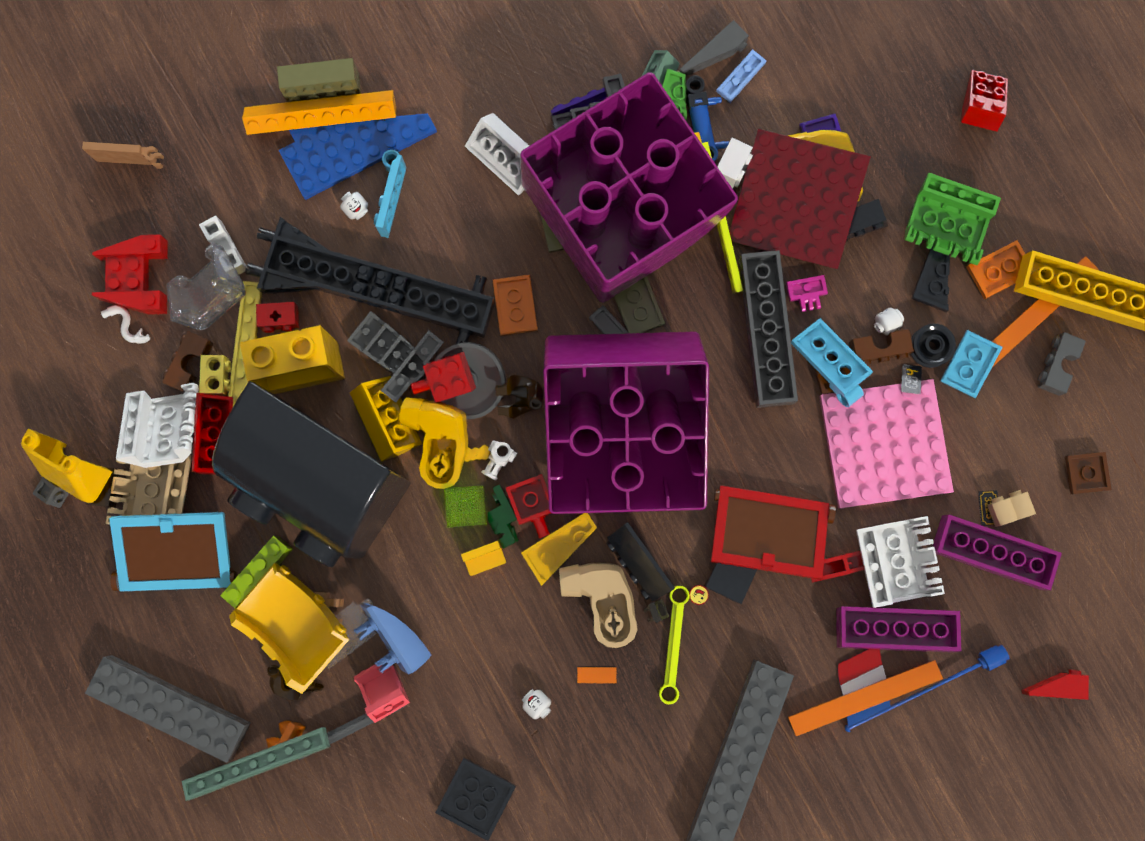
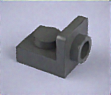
(50, 493)

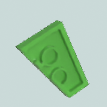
(675, 86)

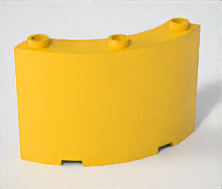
(291, 626)

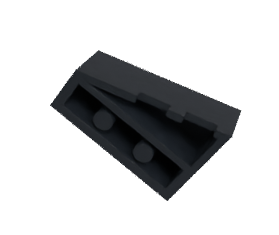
(866, 219)

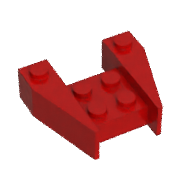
(129, 274)

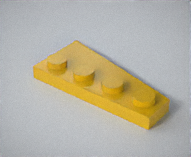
(557, 547)

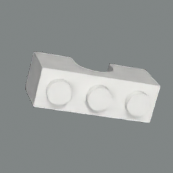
(216, 232)

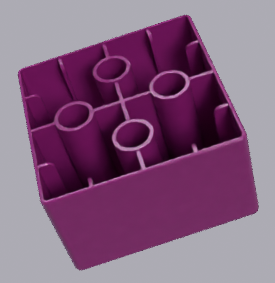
(625, 186)
(626, 422)

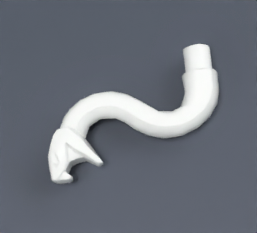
(117, 309)

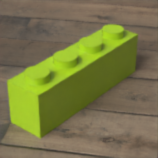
(273, 552)

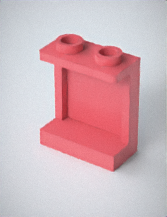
(381, 691)

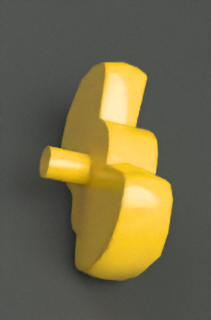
(479, 454)

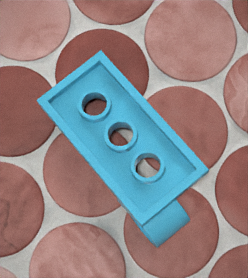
(389, 200)
(845, 386)

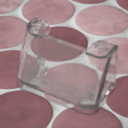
(207, 294)

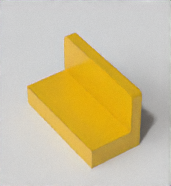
(484, 558)

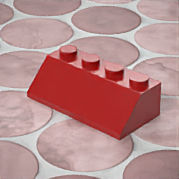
(210, 417)

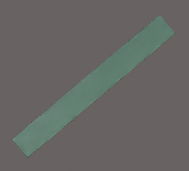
(255, 764)

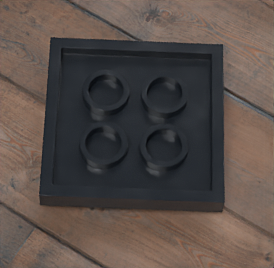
(475, 799)

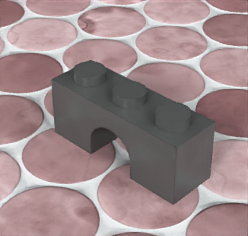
(1053, 377)

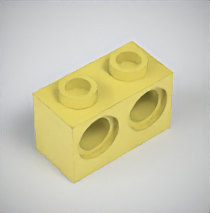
(209, 376)

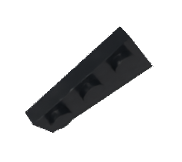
(933, 281)

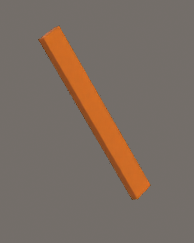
(1028, 321)
(865, 698)

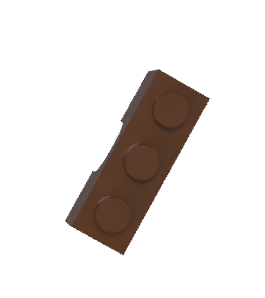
(898, 345)
(190, 347)

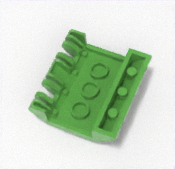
(951, 218)

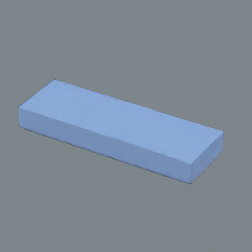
(741, 76)

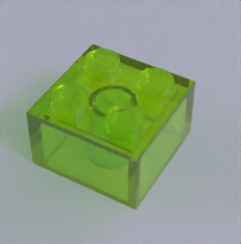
(465, 506)

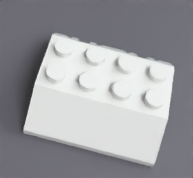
(157, 428)
(897, 561)

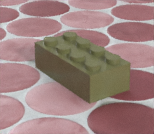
(319, 80)

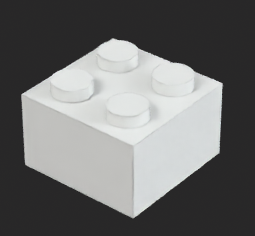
(735, 161)

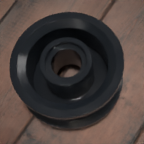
(944, 343)

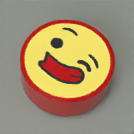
(698, 594)

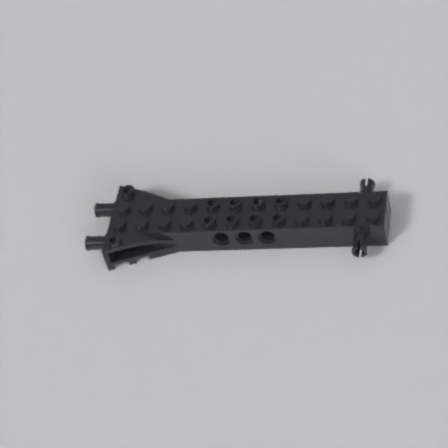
(303, 264)

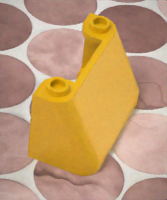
(67, 472)

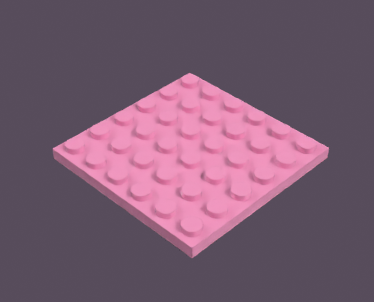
(886, 445)

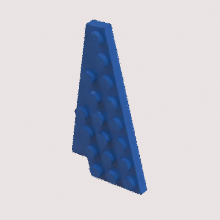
(338, 151)

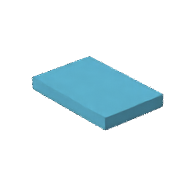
(971, 364)

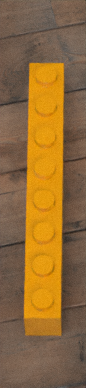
(319, 112)

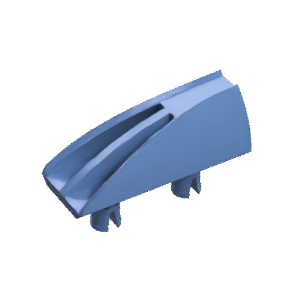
(400, 640)

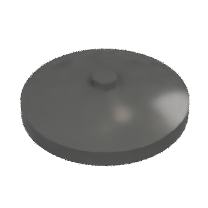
(486, 373)

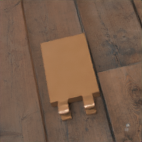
(123, 153)

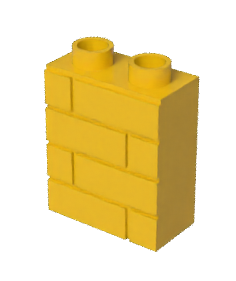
(292, 360)

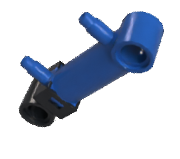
(698, 109)

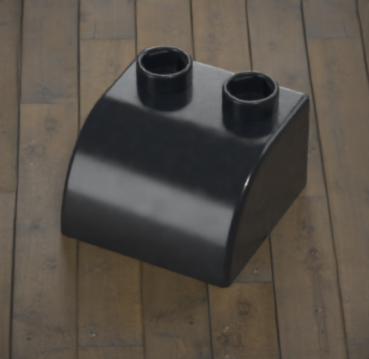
(304, 475)

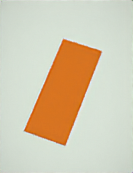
(596, 675)

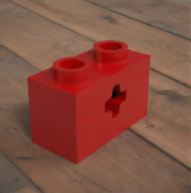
(267, 312)

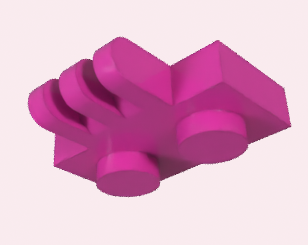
(807, 291)

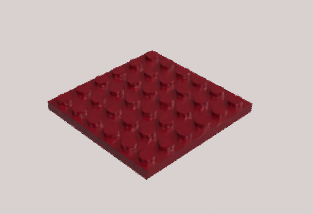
(798, 198)

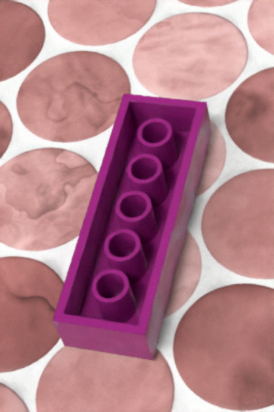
(996, 552)
(898, 629)

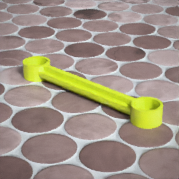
(673, 645)

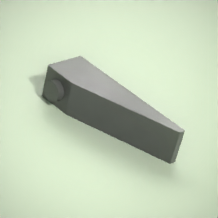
(722, 46)

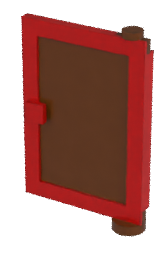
(771, 532)

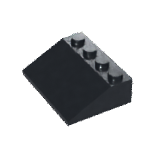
(639, 562)

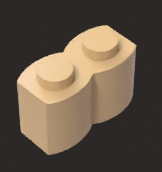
(1011, 509)

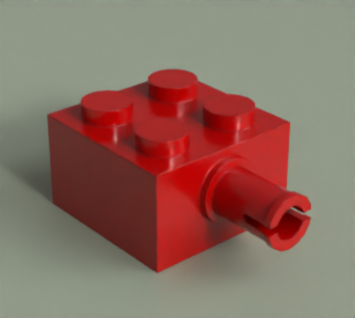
(446, 378)
(531, 503)

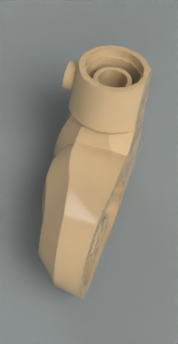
(609, 600)

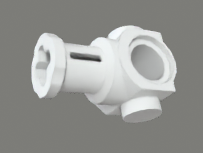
(496, 460)

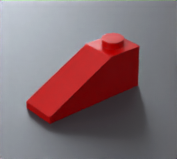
(1063, 685)

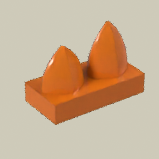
(288, 731)

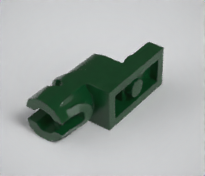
(502, 517)

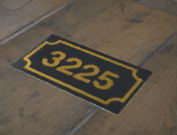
(985, 499)

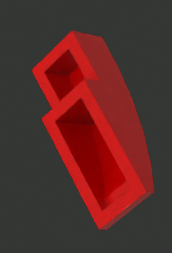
(842, 565)

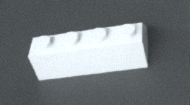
(498, 149)

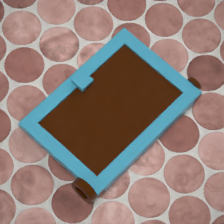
(170, 552)

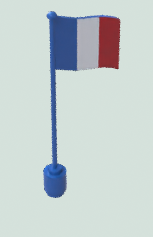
(868, 669)

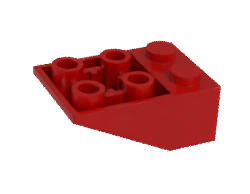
(985, 101)

